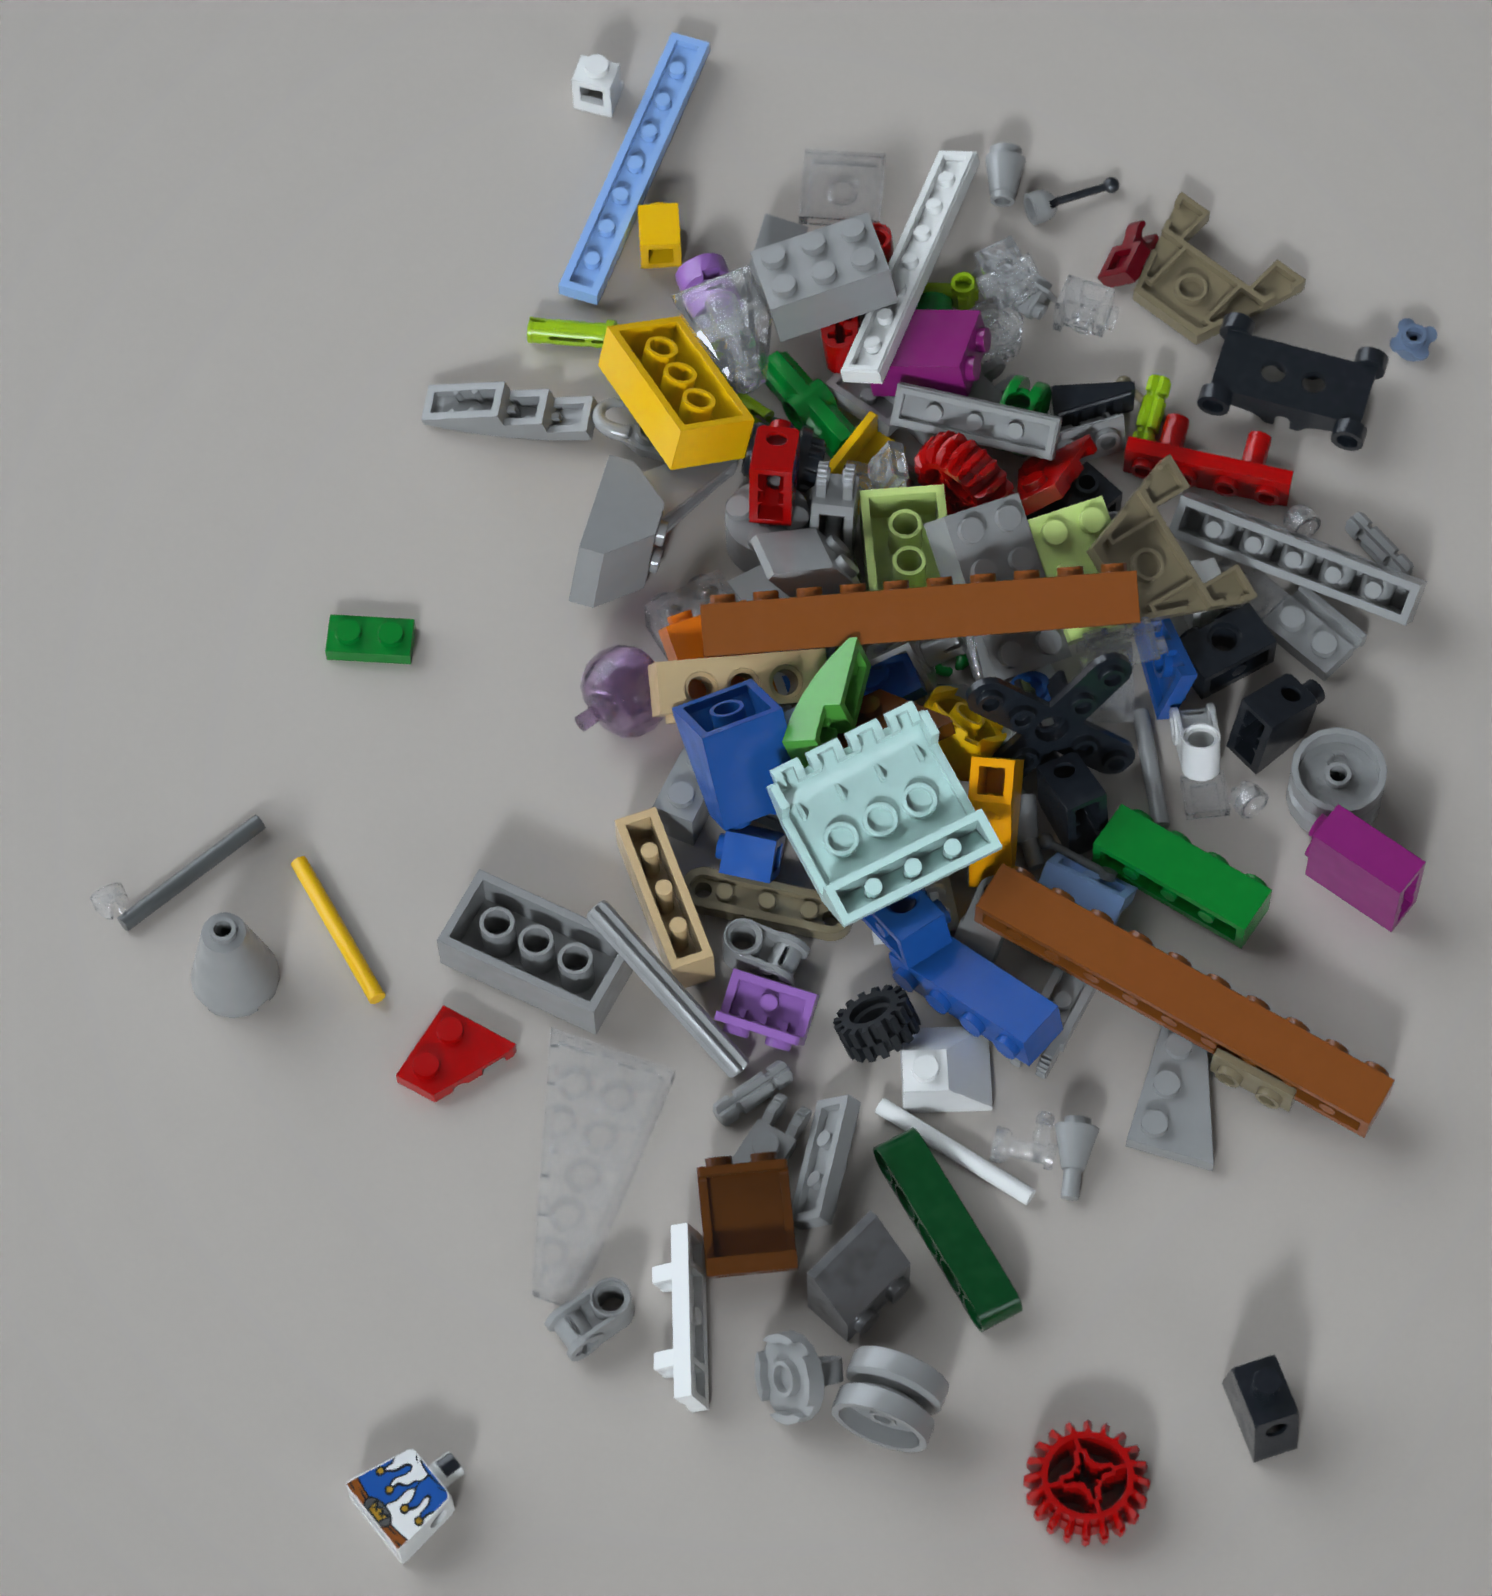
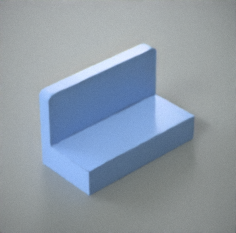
(1087, 886)

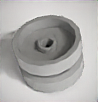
(1333, 770)
(890, 1398)

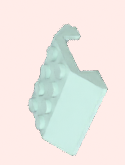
(879, 814)

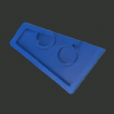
(1171, 675)

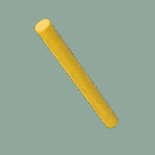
(338, 930)

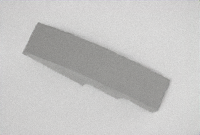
(508, 413)

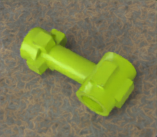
(961, 290)

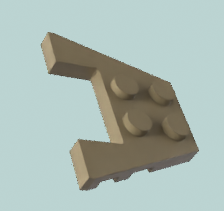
(1195, 291)
(1164, 574)

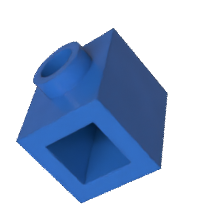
(751, 853)

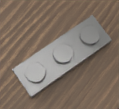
(825, 1162)

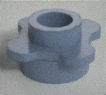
(1410, 349)

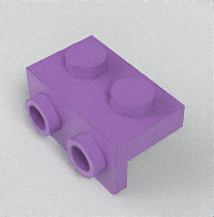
(767, 1009)

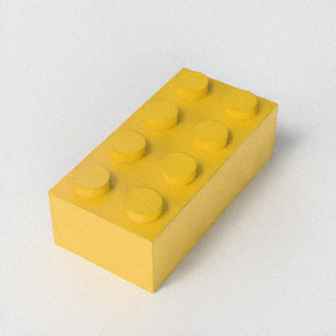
(675, 392)

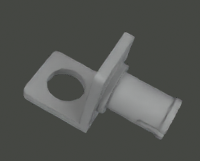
(923, 655)

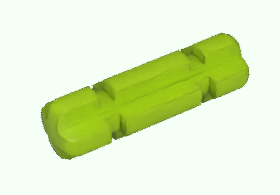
(1152, 407)

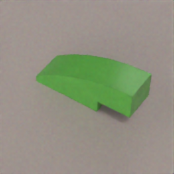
(830, 701)

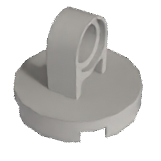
(794, 1376)

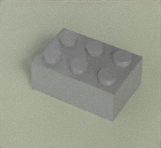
(824, 276)

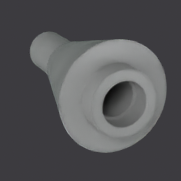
(1029, 832)
(1075, 1144)

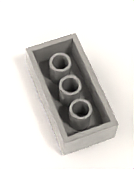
(996, 541)
(533, 952)

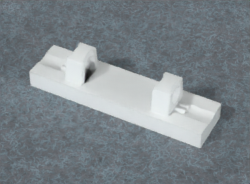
(687, 1281)

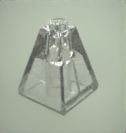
(731, 325)

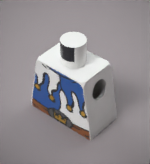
(406, 1499)

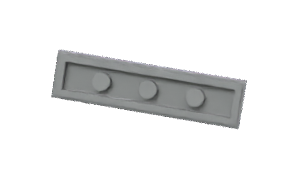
(977, 419)

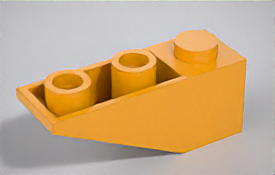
(997, 789)

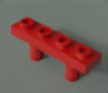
(1213, 472)

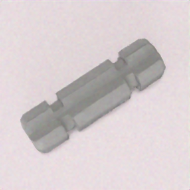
(1377, 543)
(752, 1092)

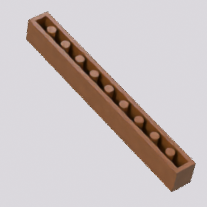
(920, 612)
(1181, 997)

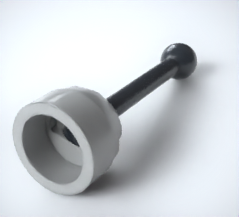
(1042, 205)

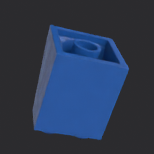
(732, 746)

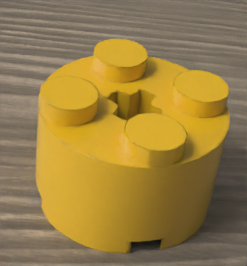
(973, 735)

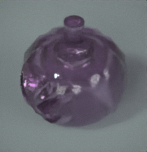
(618, 692)

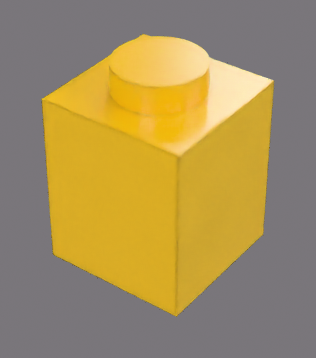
(659, 235)

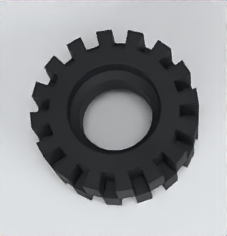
(877, 1023)

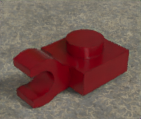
(1127, 260)

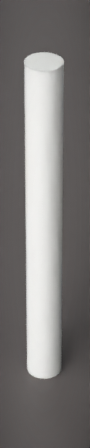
(956, 1152)

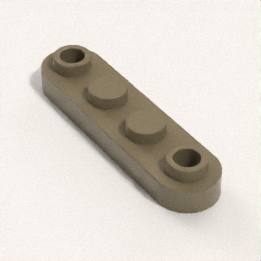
(772, 904)

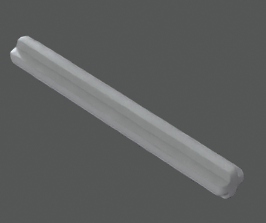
(667, 988)

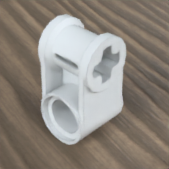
(1197, 741)

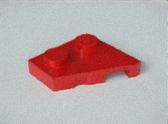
(1047, 480)
(451, 1054)

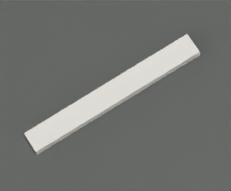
(911, 266)

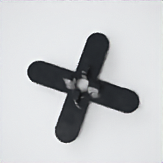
(1070, 705)

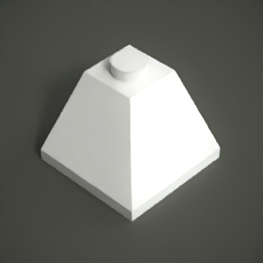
(946, 1071)

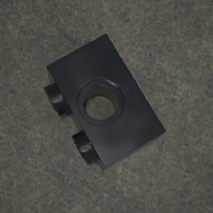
(1250, 646)

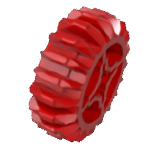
(964, 469)
(1120, 1469)

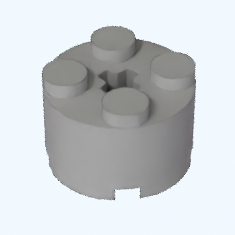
(741, 531)

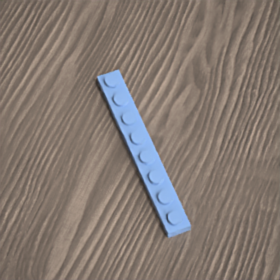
(634, 168)

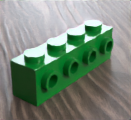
(1182, 875)

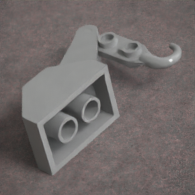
(634, 514)

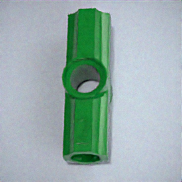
(807, 401)

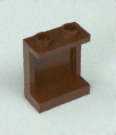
(747, 1216)

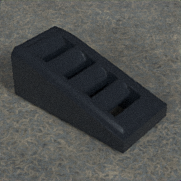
(1091, 400)

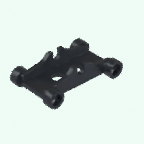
(1334, 409)

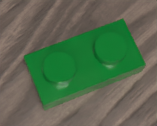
(370, 639)

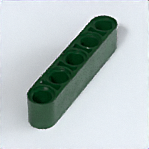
(947, 1229)

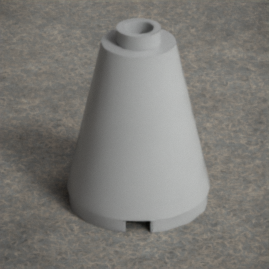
(233, 968)

